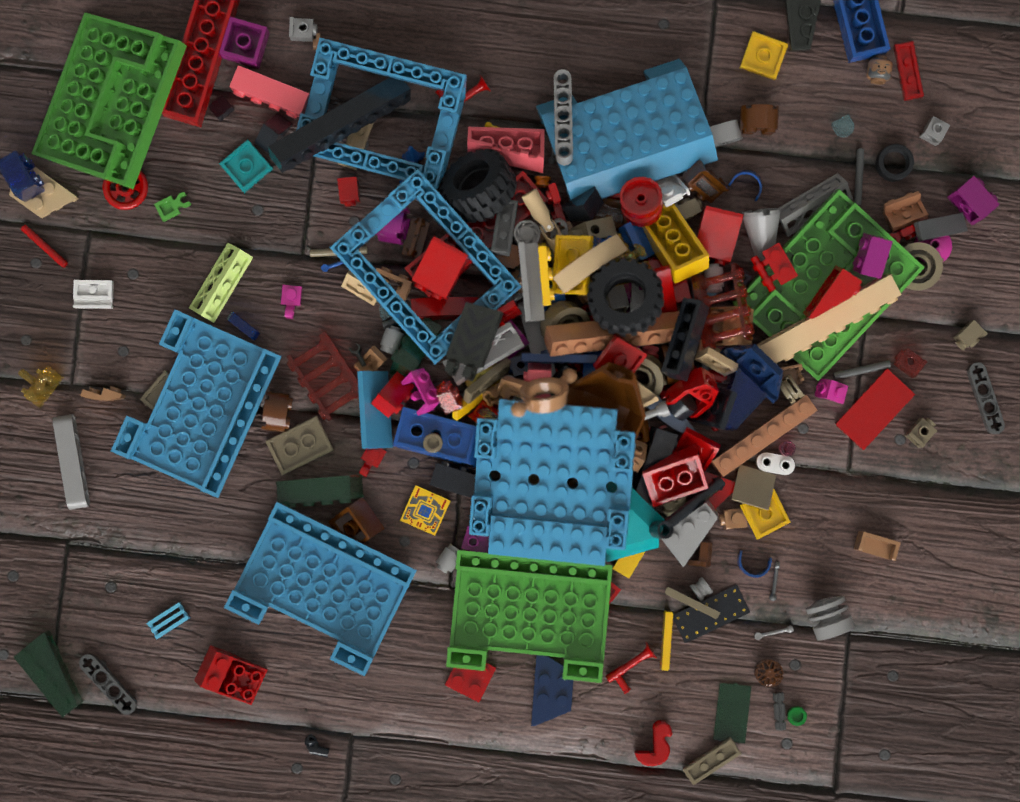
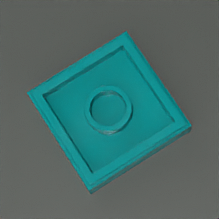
(246, 166)

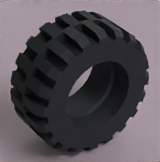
(478, 185)
(619, 273)

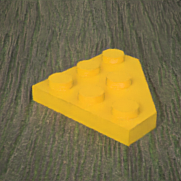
(546, 273)

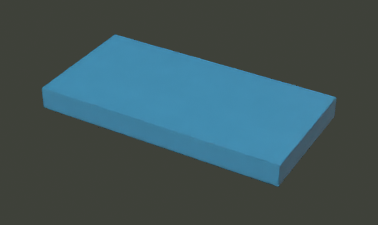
(375, 426)

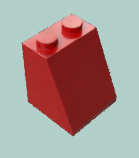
(719, 233)
(439, 269)

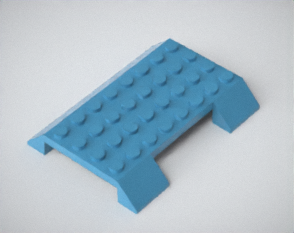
(634, 132)
(202, 405)
(322, 583)

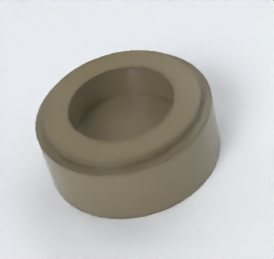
(432, 443)

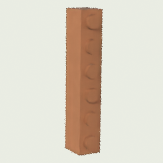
(763, 436)

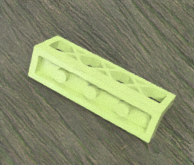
(222, 284)

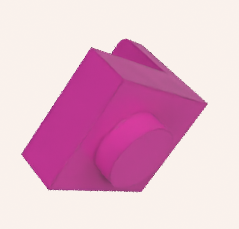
(831, 390)

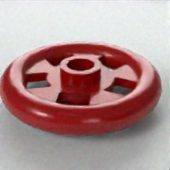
(129, 203)

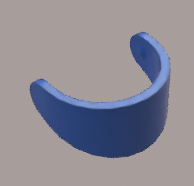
(749, 172)
(753, 575)

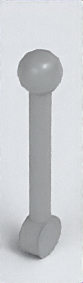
(758, 635)

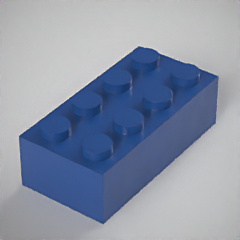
(862, 28)

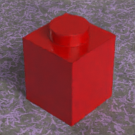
(348, 191)

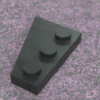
(801, 23)

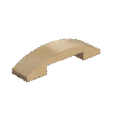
(590, 263)

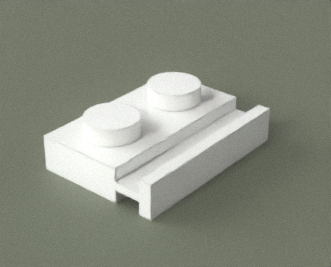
(672, 190)
(93, 294)

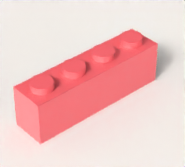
(269, 91)

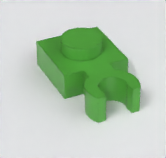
(169, 207)

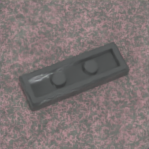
(940, 227)
(504, 229)

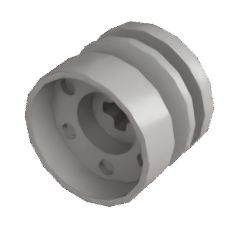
(830, 618)

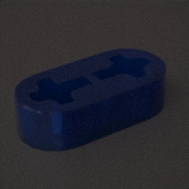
(243, 326)

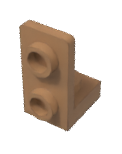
(404, 280)

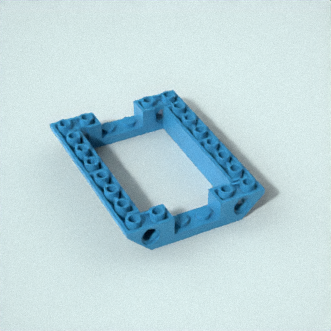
(324, 69)
(419, 188)

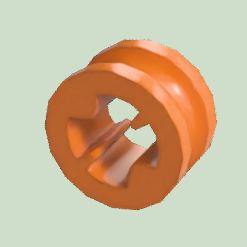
(542, 181)

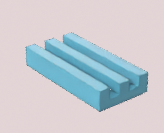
(154, 628)

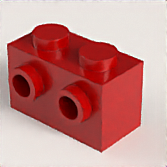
(392, 395)

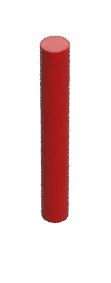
(44, 246)

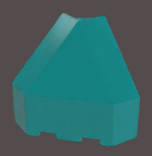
(638, 535)

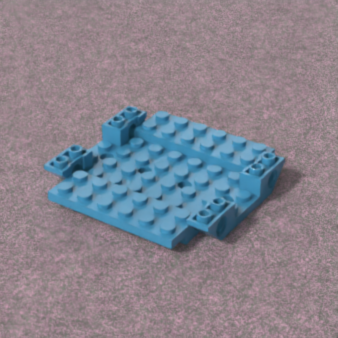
(550, 516)

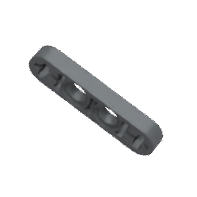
(983, 399)
(110, 681)

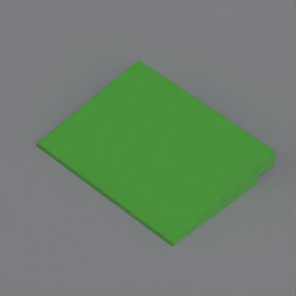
(109, 99)
(814, 250)

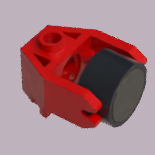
(680, 395)

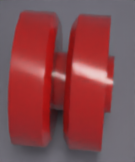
(641, 201)

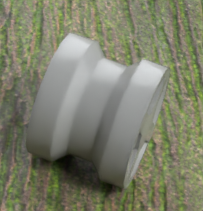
(701, 589)

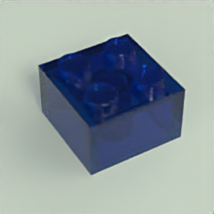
(20, 176)

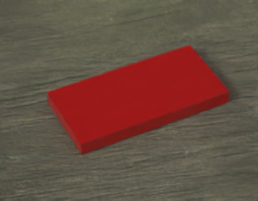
(875, 409)

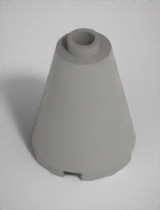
(761, 229)

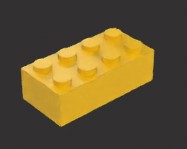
(677, 245)

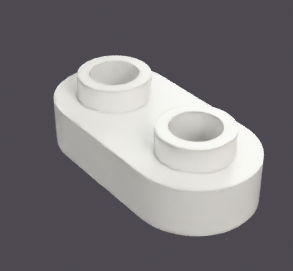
(775, 464)

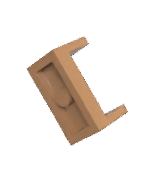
(877, 545)

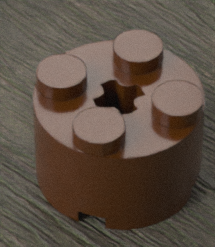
(759, 118)
(276, 411)

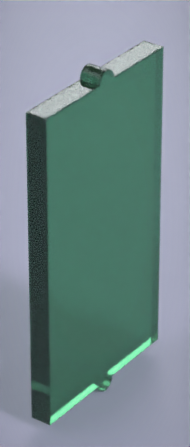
(732, 712)

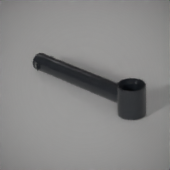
(685, 510)

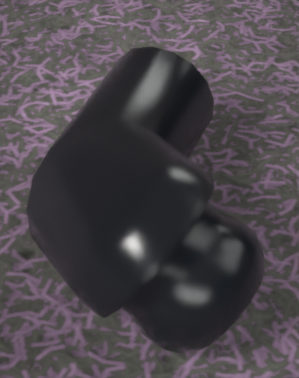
(314, 748)

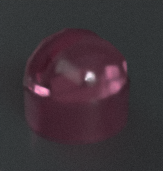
(790, 448)

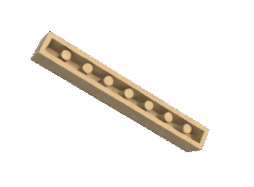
(807, 331)

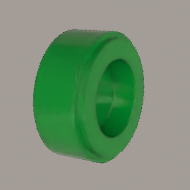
(796, 715)

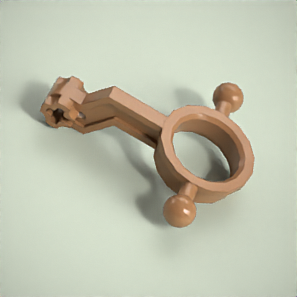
(526, 391)

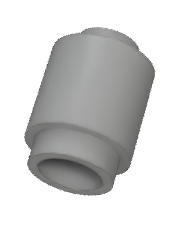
(714, 270)
(391, 339)
(447, 559)

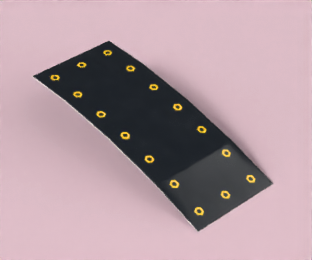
(695, 623)

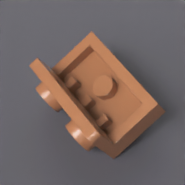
(904, 211)

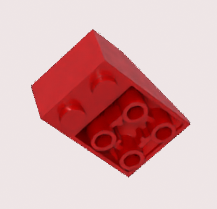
(230, 675)

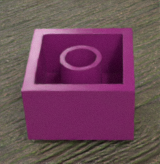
(244, 42)
(973, 200)

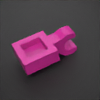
(291, 297)

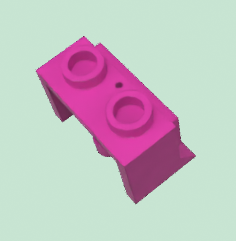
(425, 390)

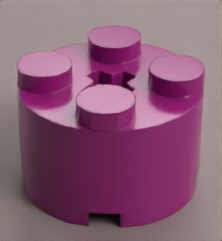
(396, 229)

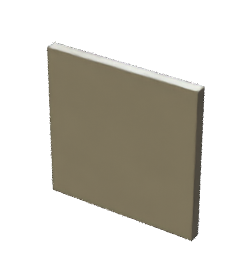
(753, 487)

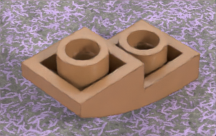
(107, 394)

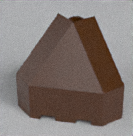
(611, 388)

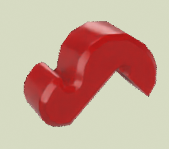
(660, 746)

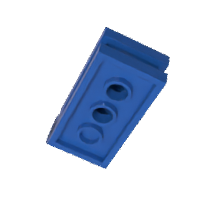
(457, 437)

